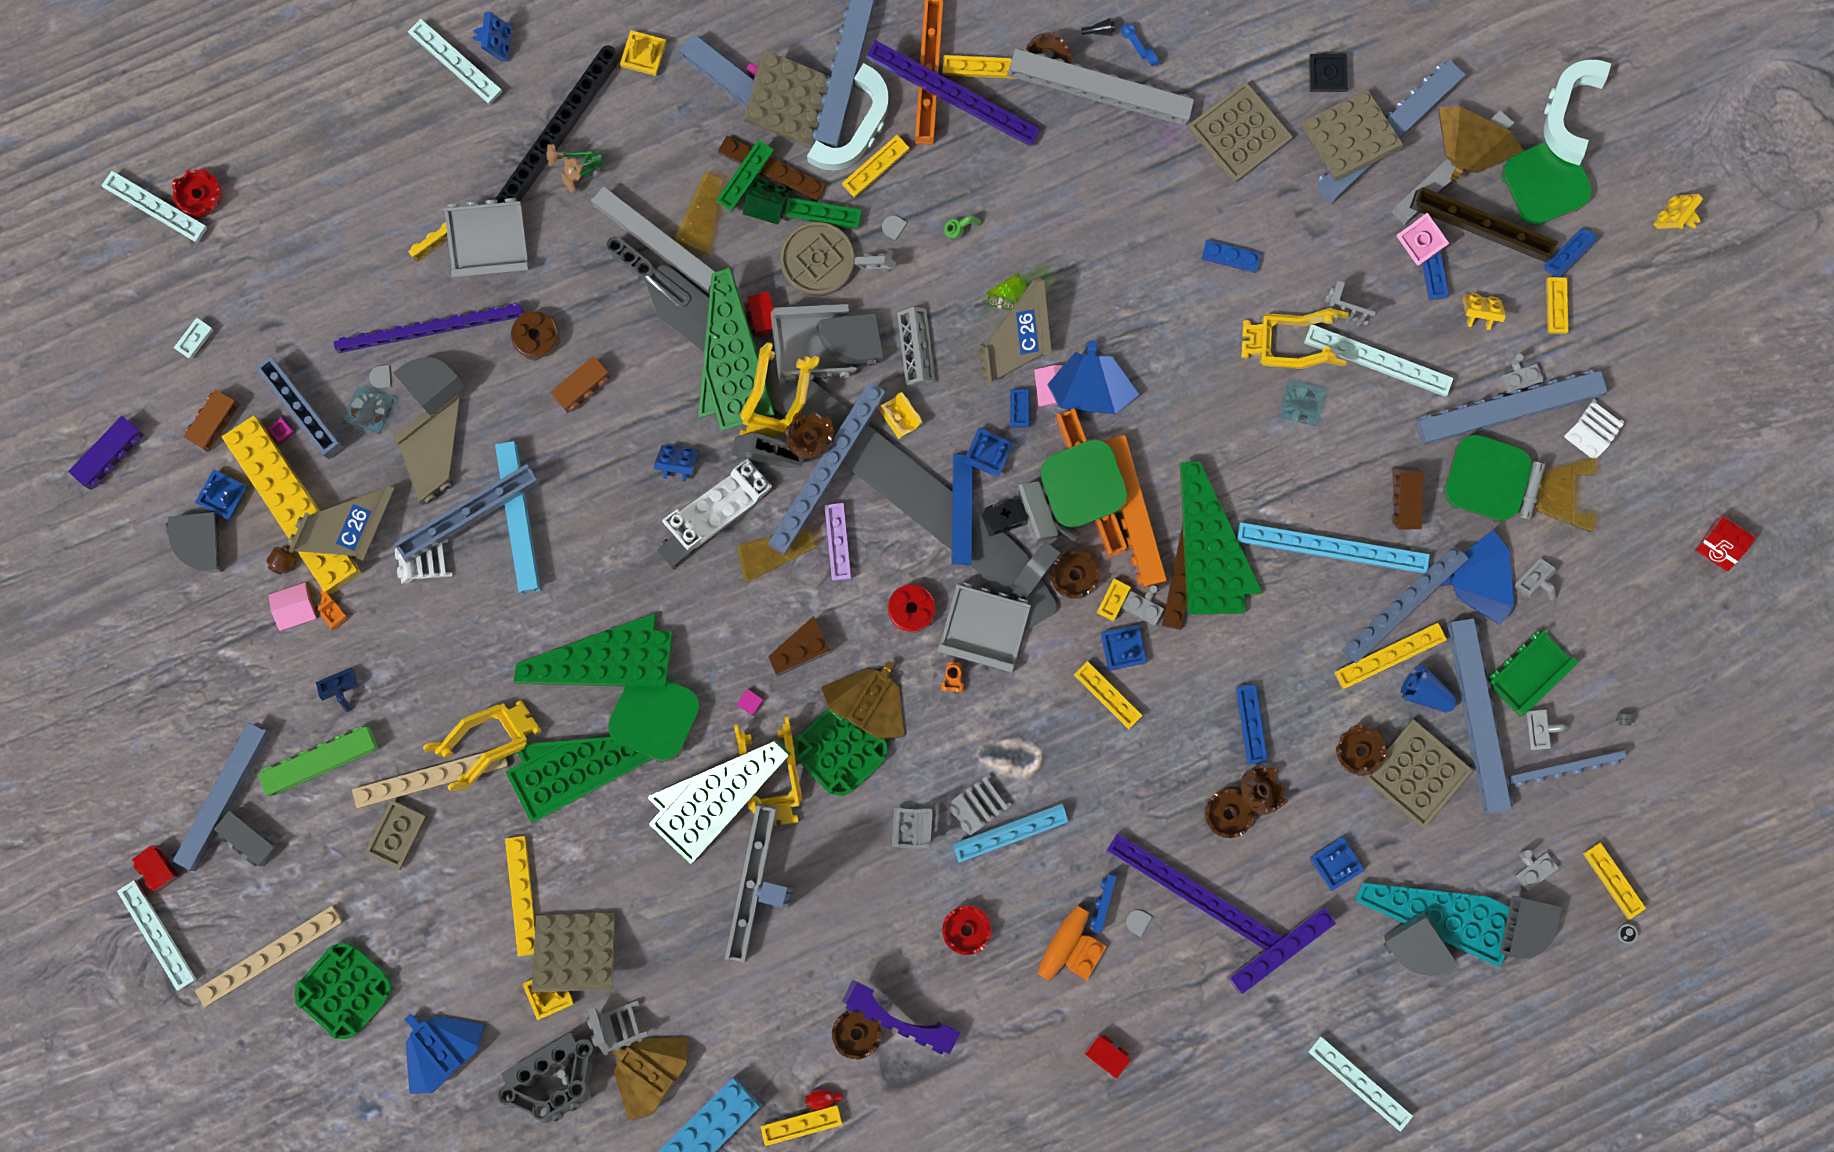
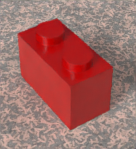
(760, 309)
(155, 868)
(1107, 1056)

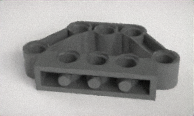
(580, 1077)

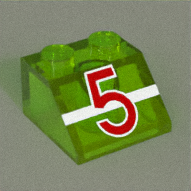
(1007, 293)

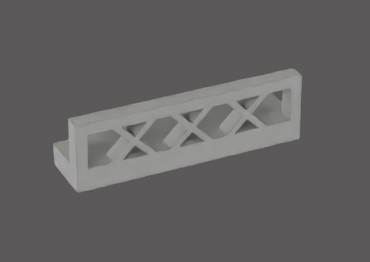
(919, 344)

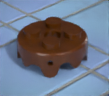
(1050, 42)
(538, 347)
(811, 425)
(1079, 562)
(1359, 738)
(1272, 792)
(1218, 824)
(851, 1047)

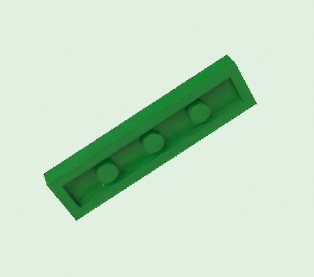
(745, 175)
(822, 212)

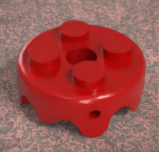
(191, 182)
(911, 621)
(980, 930)

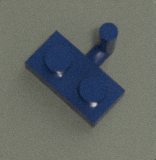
(336, 686)

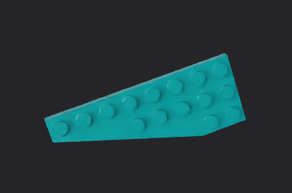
(1462, 920)

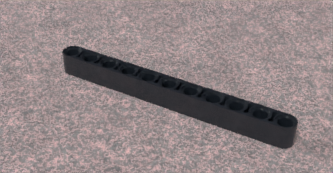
(558, 121)

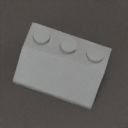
(1038, 512)

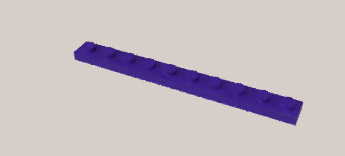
(952, 93)
(423, 329)
(1192, 892)

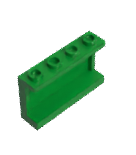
(1531, 673)

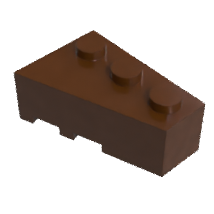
(1407, 498)
(799, 649)

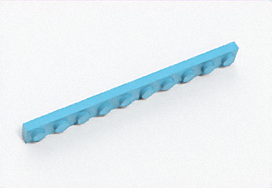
(1332, 548)

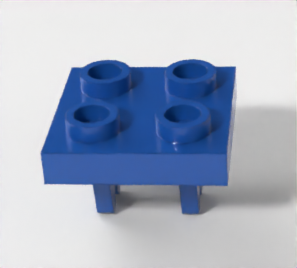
(494, 36)
(988, 452)
(676, 460)
(221, 495)
(1123, 648)
(1336, 864)

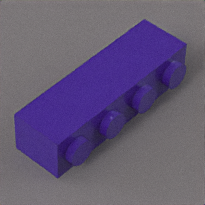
(106, 453)

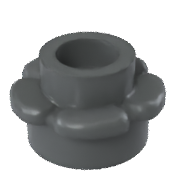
(1625, 719)

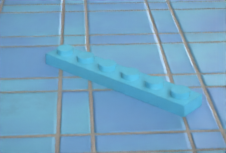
(1010, 833)

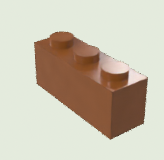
(580, 385)
(211, 420)

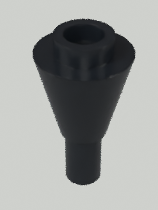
(1104, 27)

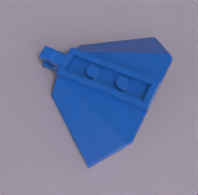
(1092, 383)
(1485, 578)
(438, 1050)

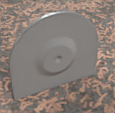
(893, 226)
(380, 377)
(1069, 532)
(1137, 922)

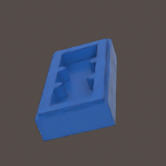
(1019, 408)

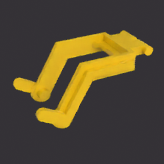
(1260, 339)
(765, 425)
(514, 722)
(783, 802)

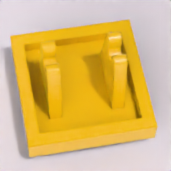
(643, 53)
(1679, 212)
(1483, 308)
(547, 1002)

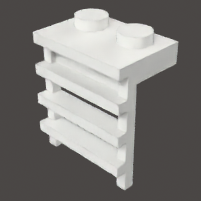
(1594, 430)
(413, 568)

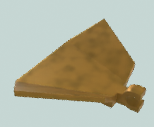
(1474, 141)
(868, 702)
(648, 1072)

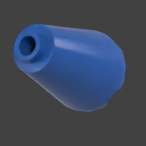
(1427, 691)

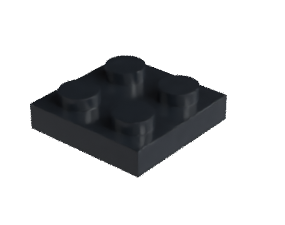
(1328, 73)

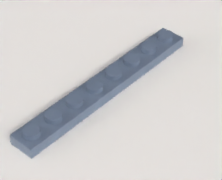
(1404, 604)

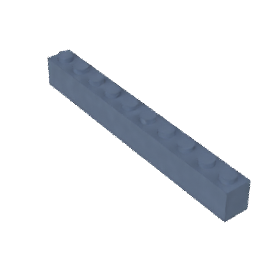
(844, 69)
(1402, 120)
(1511, 408)
(827, 469)
(1479, 716)

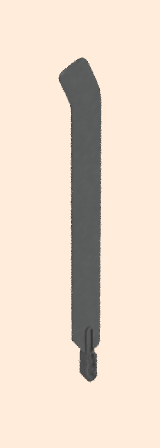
(871, 458)

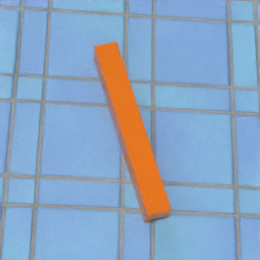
(929, 58)
(1108, 526)

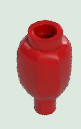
(821, 1099)

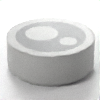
(1627, 934)

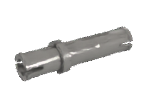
(1532, 489)

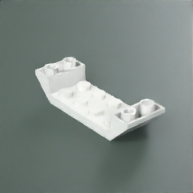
(718, 506)

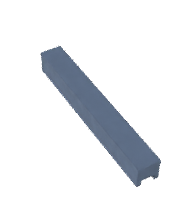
(466, 513)
(221, 796)

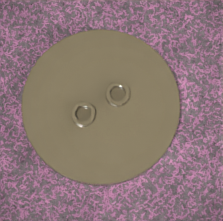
(817, 259)

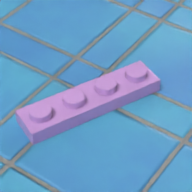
(837, 542)

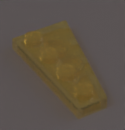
(699, 219)
(758, 558)

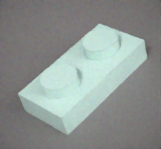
(193, 338)

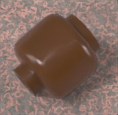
(280, 560)

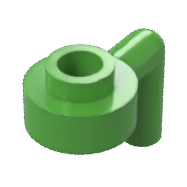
(959, 226)

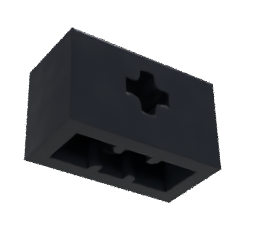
(998, 524)

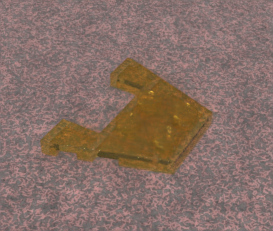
(1557, 494)

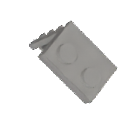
(1333, 301)
(969, 810)
(912, 828)
(604, 1032)

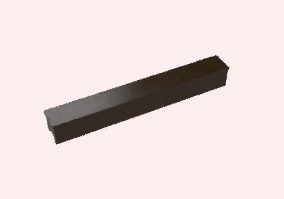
(1483, 224)

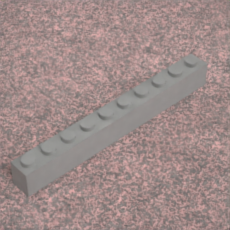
(1100, 86)

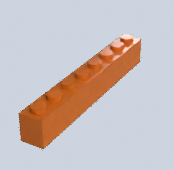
(1136, 521)

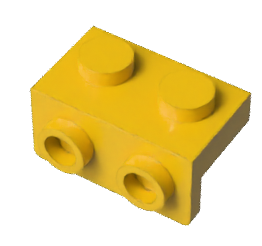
(900, 415)

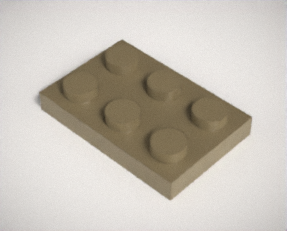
(395, 834)

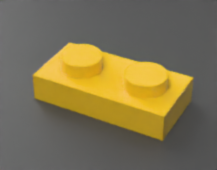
(1113, 600)

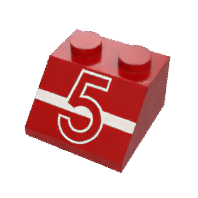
(1724, 543)

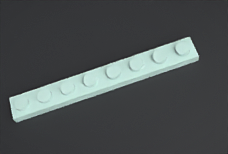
(1379, 360)

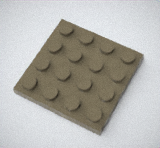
(786, 98)
(1239, 132)
(1351, 135)
(1419, 774)
(573, 952)

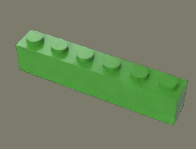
(318, 761)

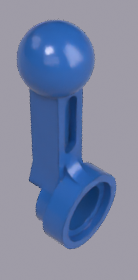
(1128, 31)

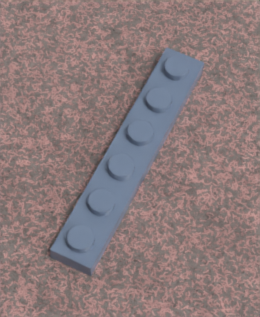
(1574, 767)

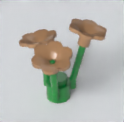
(572, 167)

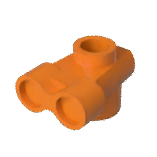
(953, 682)

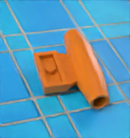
(1071, 948)

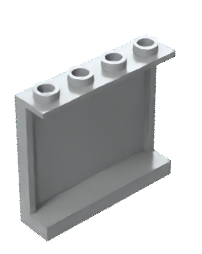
(486, 238)
(798, 337)
(984, 627)

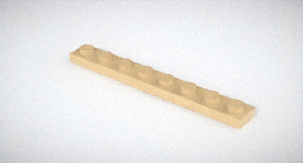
(419, 781)
(268, 956)

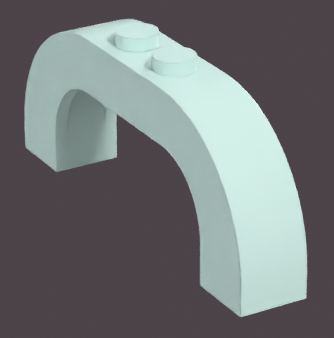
(1556, 135)
(844, 157)

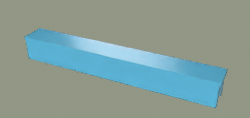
(518, 524)

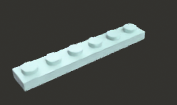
(455, 61)
(154, 207)
(156, 935)
(1360, 1083)

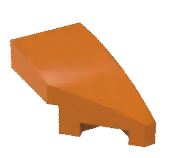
(331, 611)

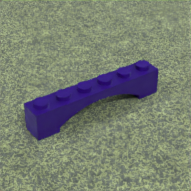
(1282, 950)
(939, 1036)

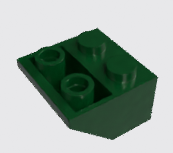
(766, 201)

